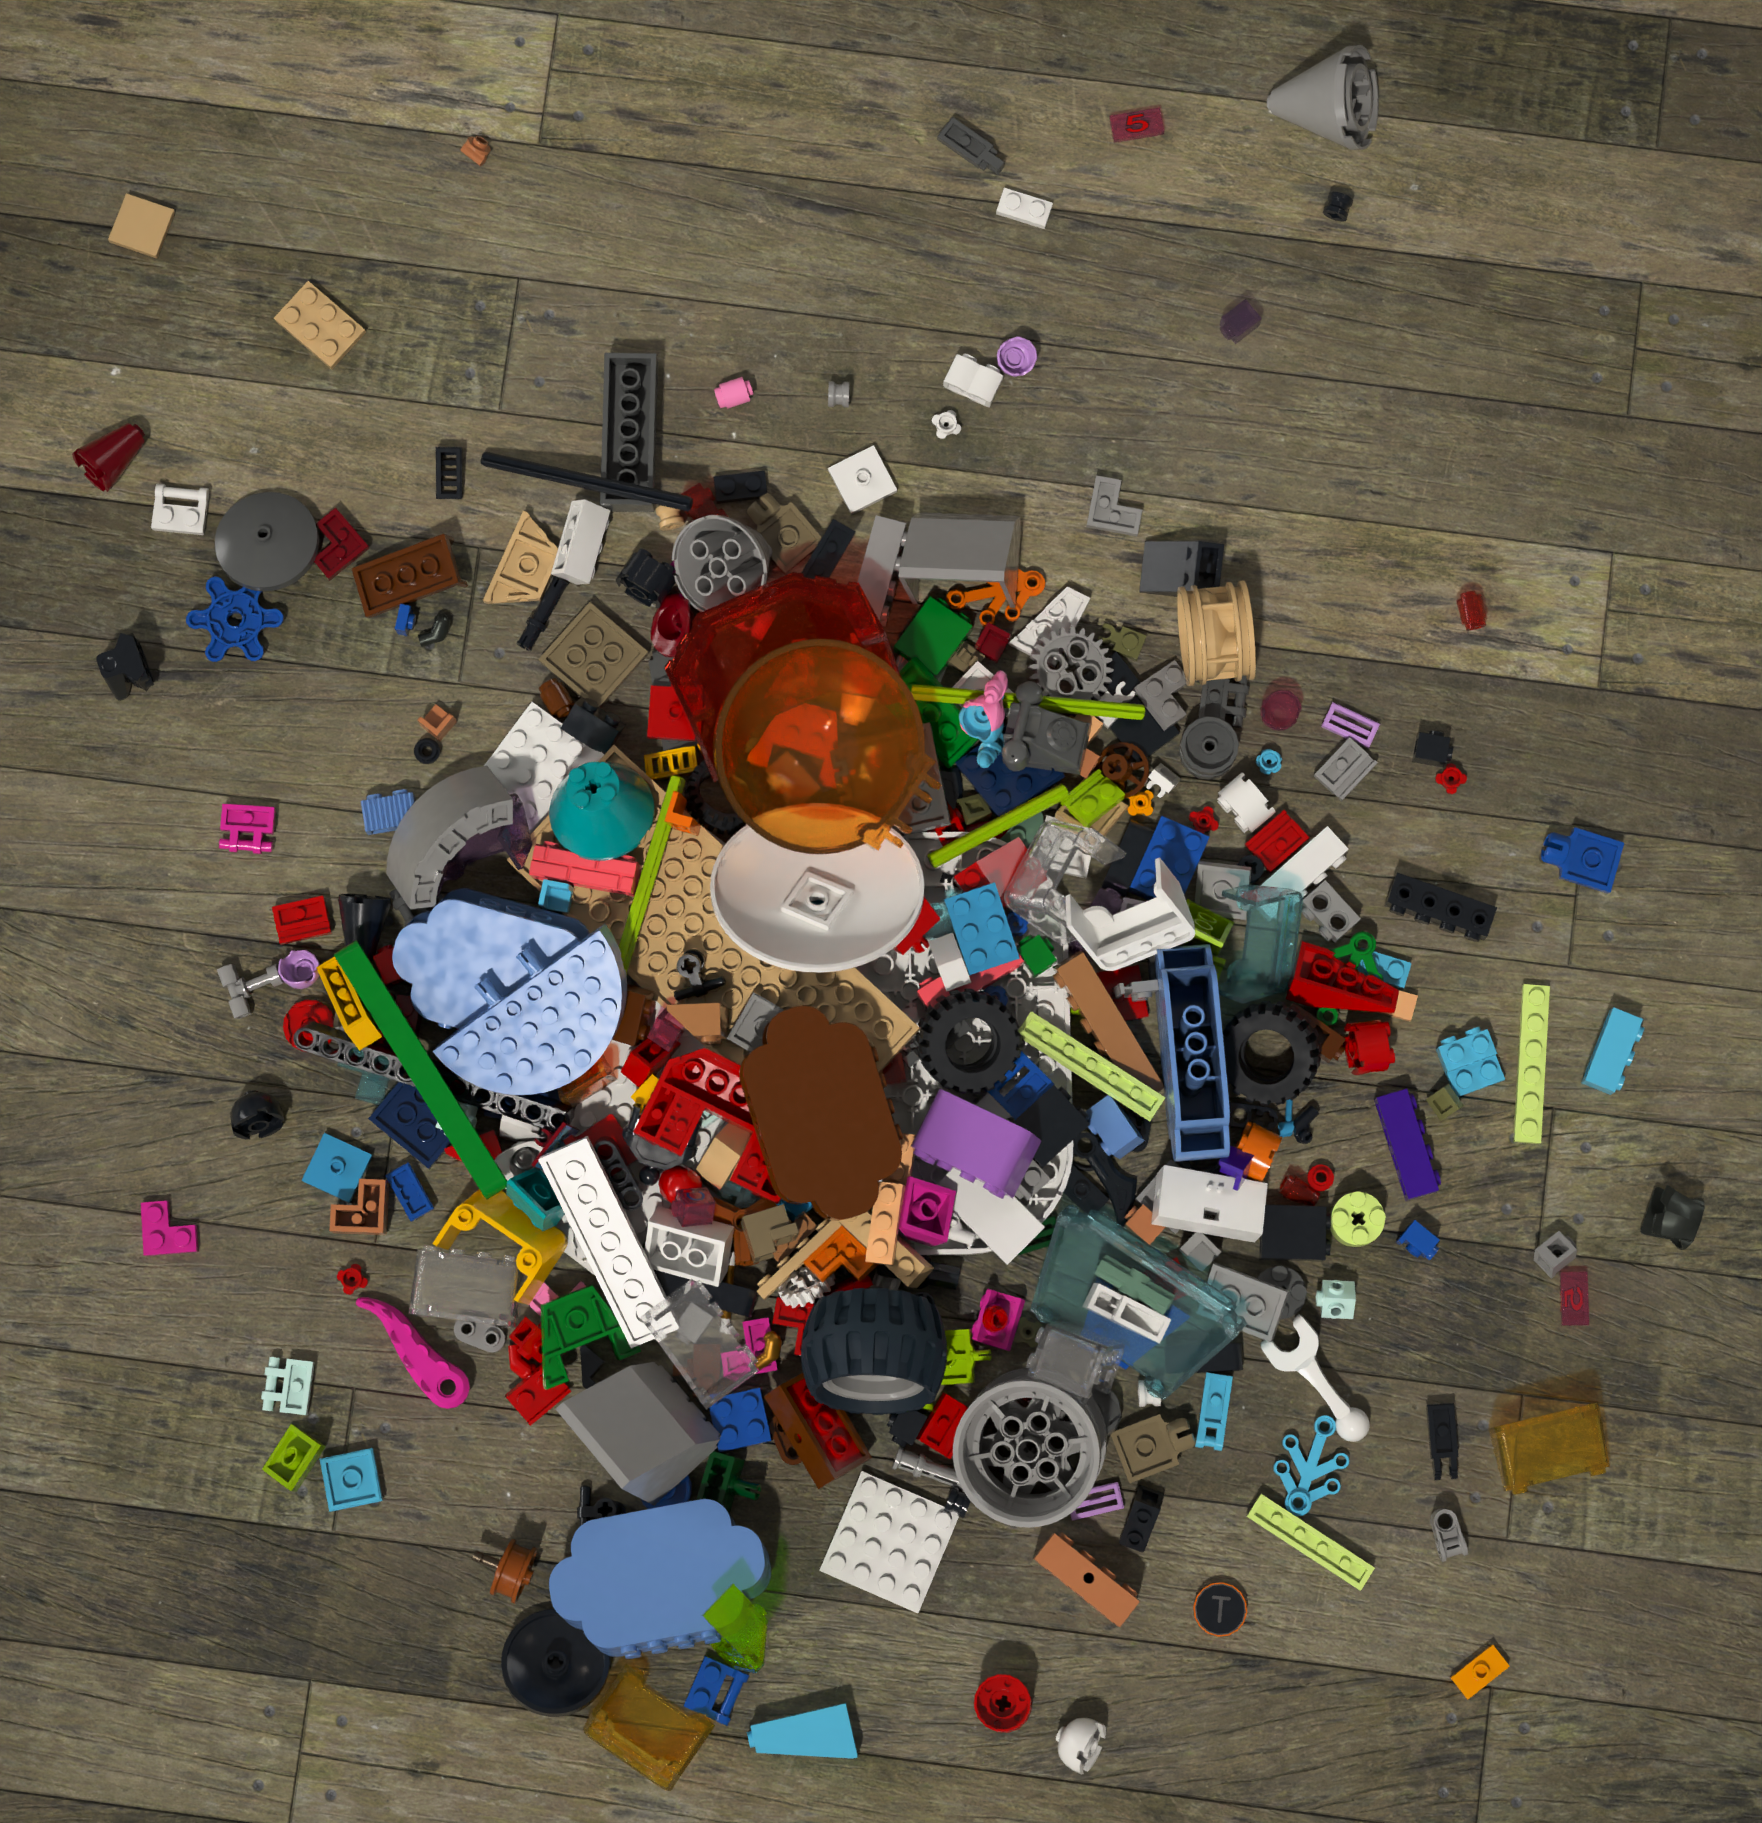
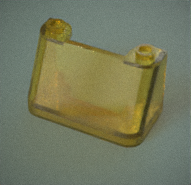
(1550, 1447)
(646, 1730)

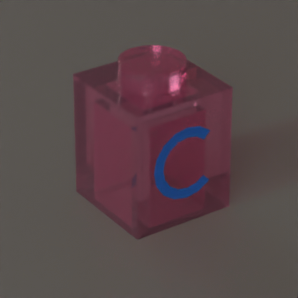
(693, 1207)

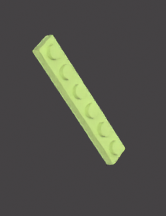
(1531, 1064)
(1090, 1066)

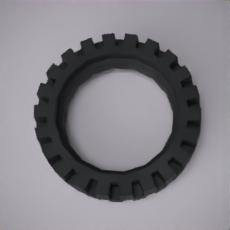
(702, 810)

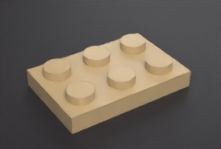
(320, 325)

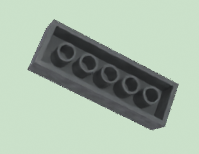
(629, 426)

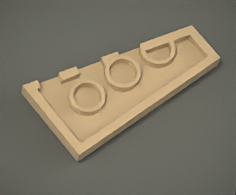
(788, 1264)

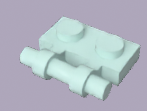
(296, 1386)

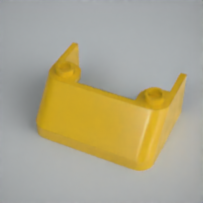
(539, 1248)

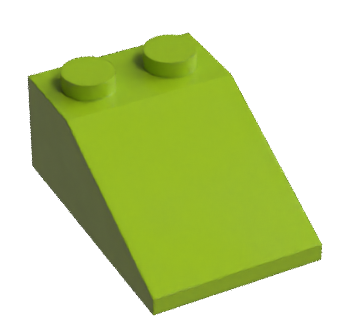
(1209, 927)

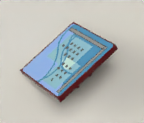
(554, 1141)

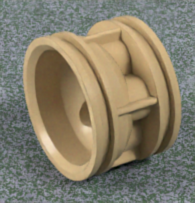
(1216, 633)

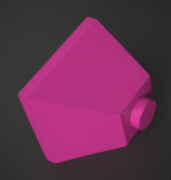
(926, 1212)

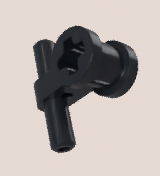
(699, 986)
(601, 1508)

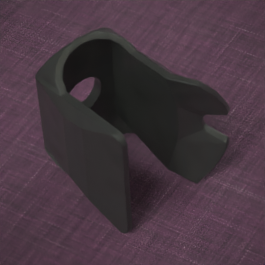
(1673, 1217)

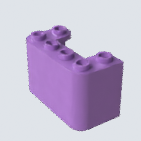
(975, 1144)

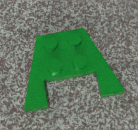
(575, 1322)

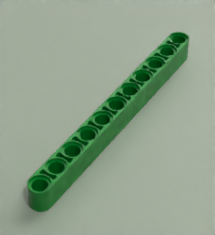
(421, 1069)

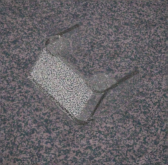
(1034, 884)

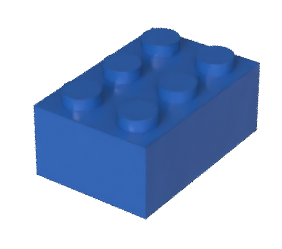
(1179, 850)

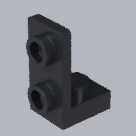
(1141, 1518)

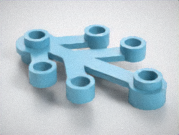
(1309, 1470)

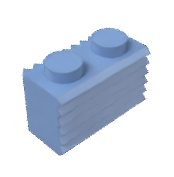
(385, 813)

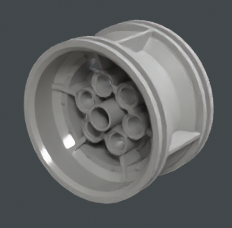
(1011, 1500)

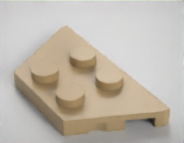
(524, 565)

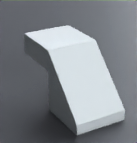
(949, 962)

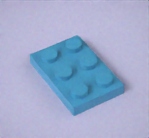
(981, 928)

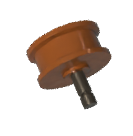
(512, 1570)

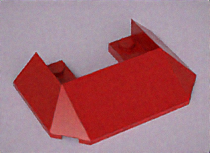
(700, 1084)

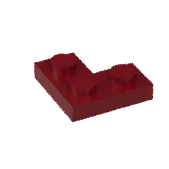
(344, 547)

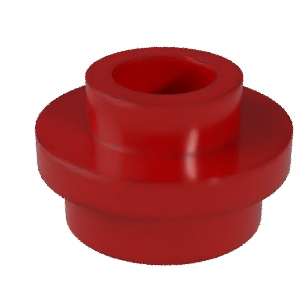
(1318, 1186)
(994, 1318)

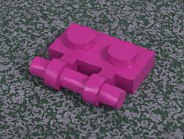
(247, 819)

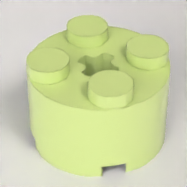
(1372, 1219)

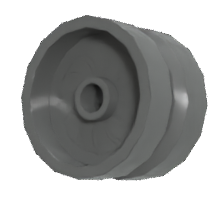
(1205, 763)

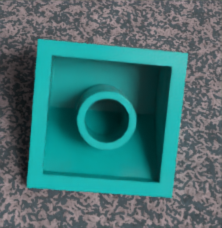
(536, 1198)

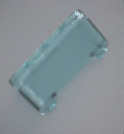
(1268, 942)

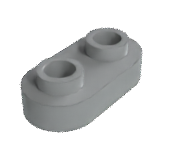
(479, 1335)

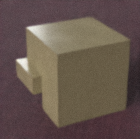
(766, 1231)

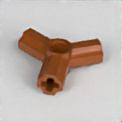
(731, 1215)

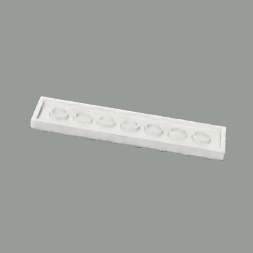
(605, 1235)

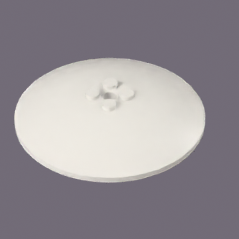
(767, 894)

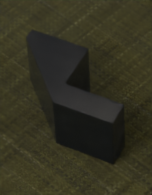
(589, 1365)

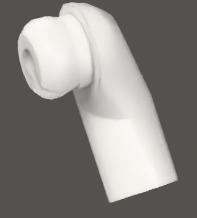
(958, 1234)

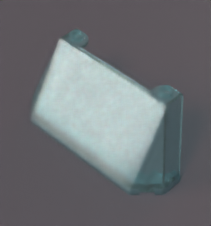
(1199, 1315)

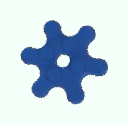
(216, 618)

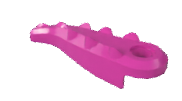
(420, 1359)

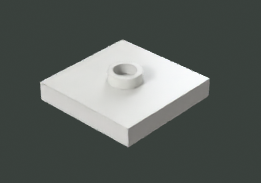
(862, 480)

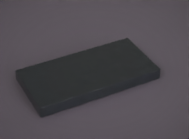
(1142, 733)

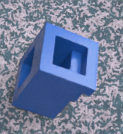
(1419, 1241)

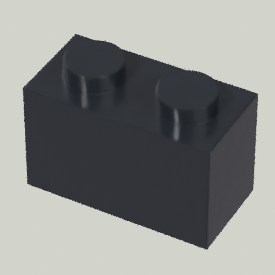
(593, 725)

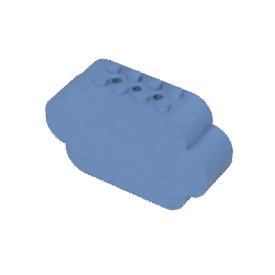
(474, 939)
(1192, 1053)
(653, 1573)

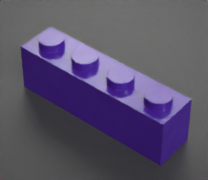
(1407, 1145)

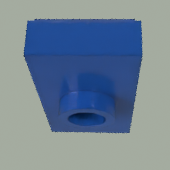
(409, 1192)

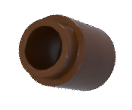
(556, 698)

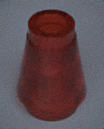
(1297, 1190)

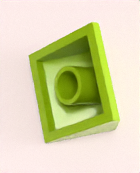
(293, 1458)

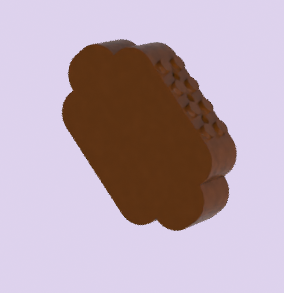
(821, 1113)

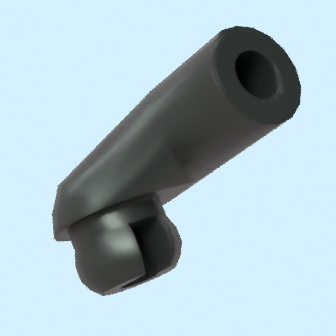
(438, 632)

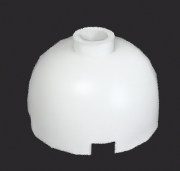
(1079, 1743)

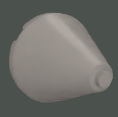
(1332, 98)

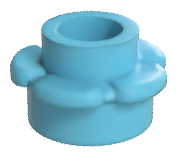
(1275, 758)

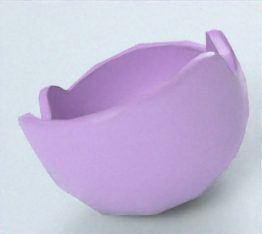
(1016, 356)
(299, 969)

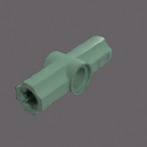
(1134, 1285)

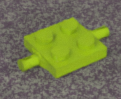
(961, 1357)

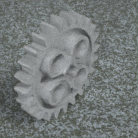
(1091, 658)

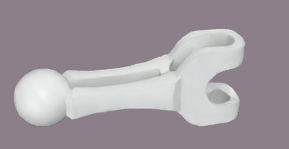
(1351, 1422)

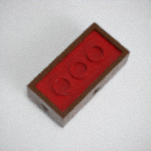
(818, 1433)

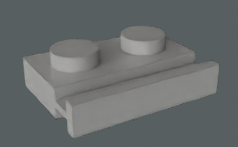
(1345, 769)
(1137, 990)

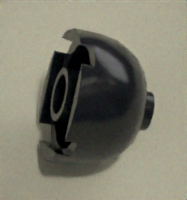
(256, 1114)

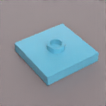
(351, 1479)

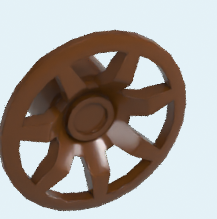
(1119, 768)

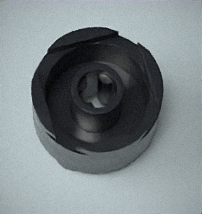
(646, 578)

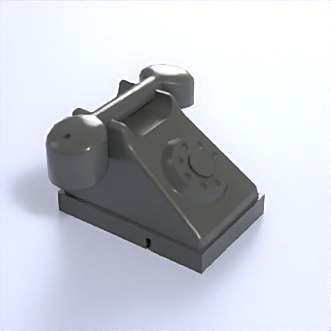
(1041, 736)

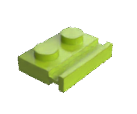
(1093, 798)

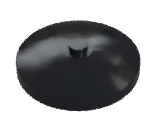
(552, 1666)

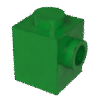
(1036, 954)

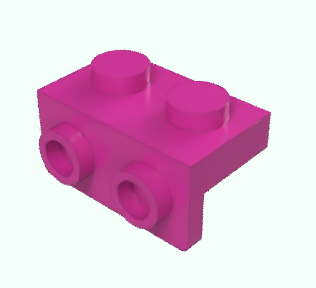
(1004, 1338)

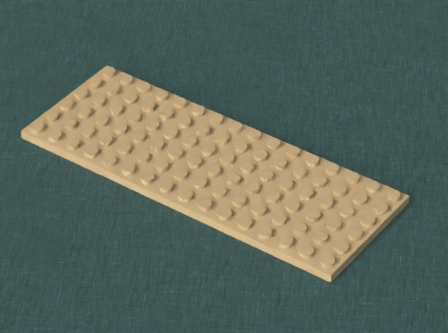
(684, 919)

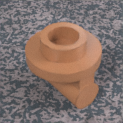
(476, 149)

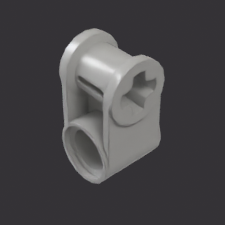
(1448, 1536)

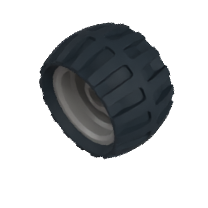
(874, 1351)

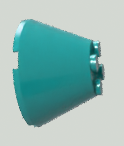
(601, 810)

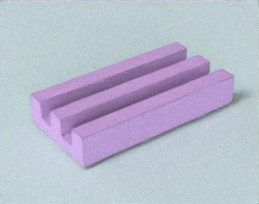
(1339, 731)
(1117, 1496)

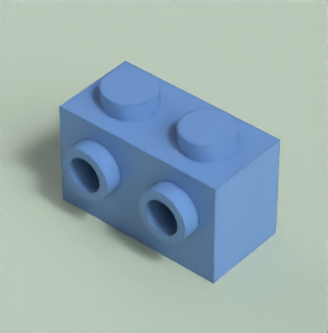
(1113, 1127)

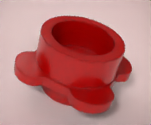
(1451, 771)
(1207, 814)
(344, 1277)

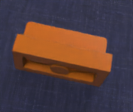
(676, 818)

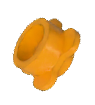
(1145, 808)

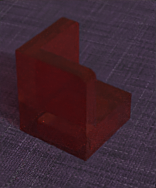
(895, 1071)

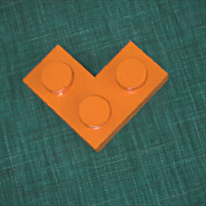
(840, 1250)

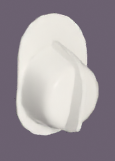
(518, 1158)

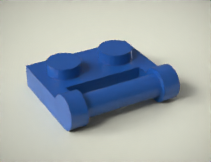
(1026, 1091)
(707, 1687)

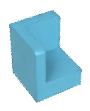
(556, 896)

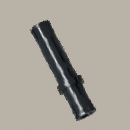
(537, 622)

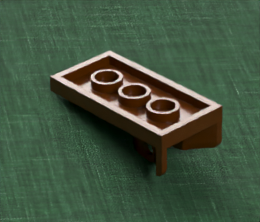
(407, 575)

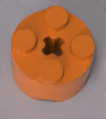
(1261, 1144)

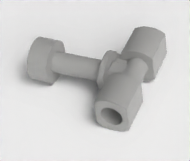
(241, 989)

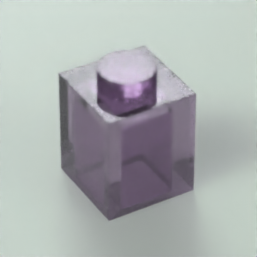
(1239, 322)

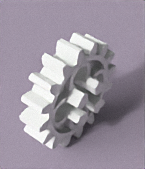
(795, 1291)

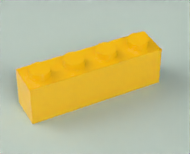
(348, 1005)

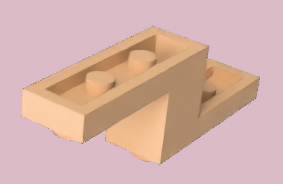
(888, 1208)

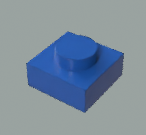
(405, 620)

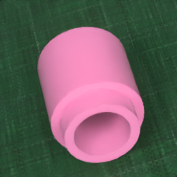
(733, 393)

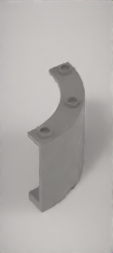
(440, 827)

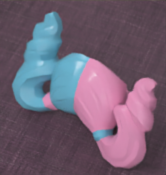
(987, 725)

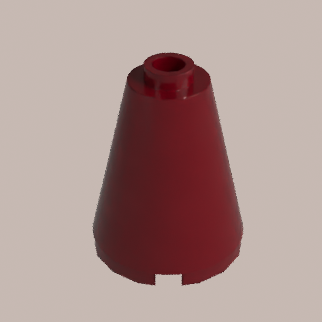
(109, 455)

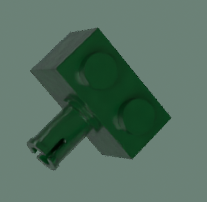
(723, 1481)

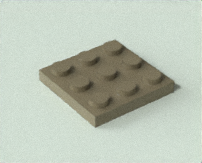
(593, 655)

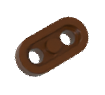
(782, 1443)

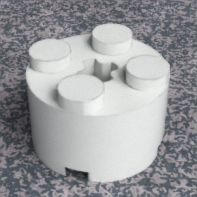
(1245, 802)

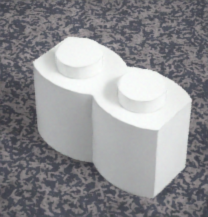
(973, 380)

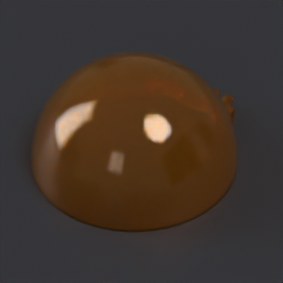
(821, 748)

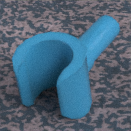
(1286, 1128)

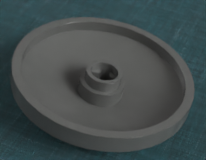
(267, 541)

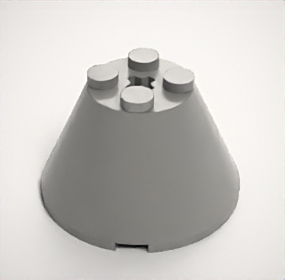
(719, 560)

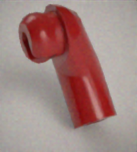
(517, 1364)

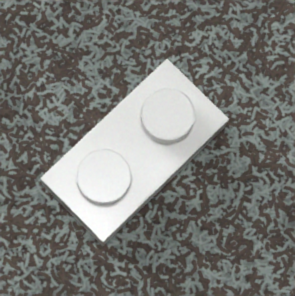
(1024, 208)

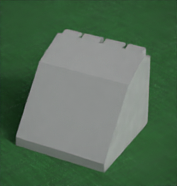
(961, 550)
(641, 1429)

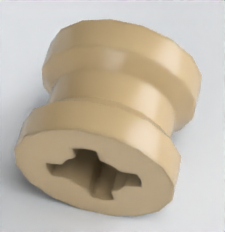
(669, 518)

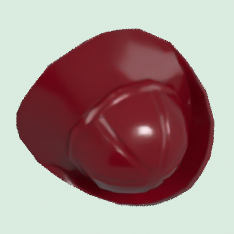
(671, 623)

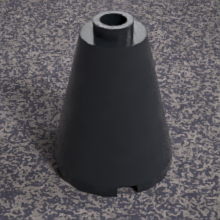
(363, 920)

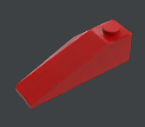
(1329, 983)

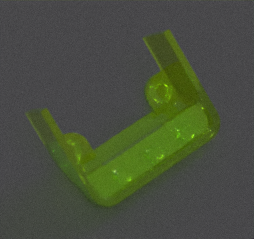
(741, 1628)

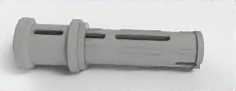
(921, 1466)

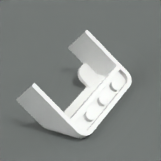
(1137, 931)

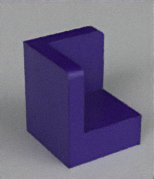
(1236, 1166)

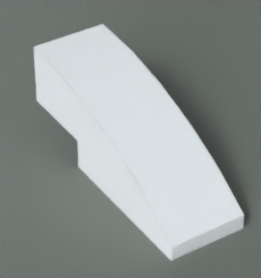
(1126, 1312)

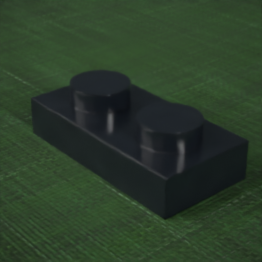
(740, 486)

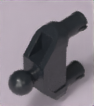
(652, 1155)

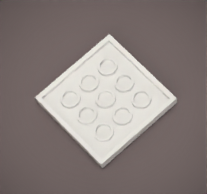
(889, 1542)

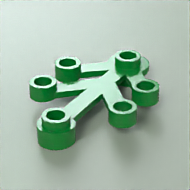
(1356, 957)

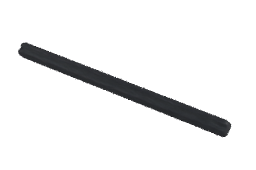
(587, 481)

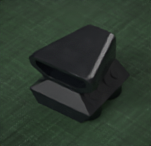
(125, 666)

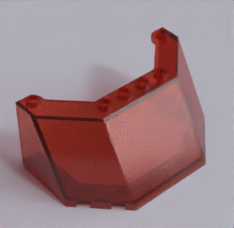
(754, 623)

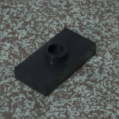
(1084, 1192)

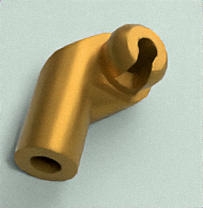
(772, 1350)

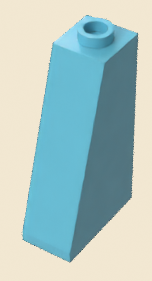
(810, 1733)

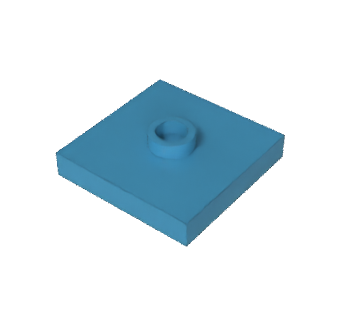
(337, 1167)

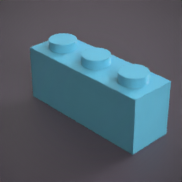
(1613, 1051)

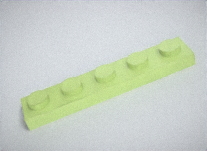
(1310, 1542)

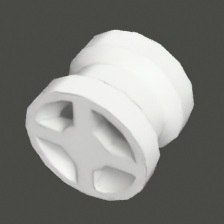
(1144, 1397)

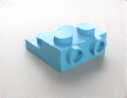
(1470, 1061)

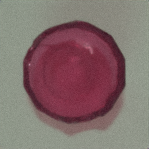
(1280, 710)

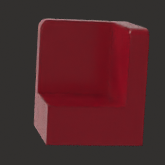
(992, 642)

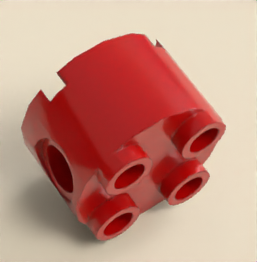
(1368, 1046)

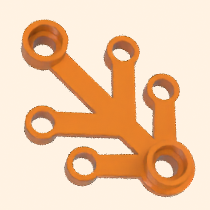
(997, 592)

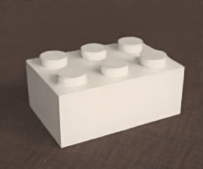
(688, 1251)

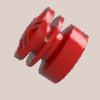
(994, 1689)

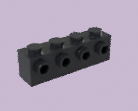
(1440, 907)

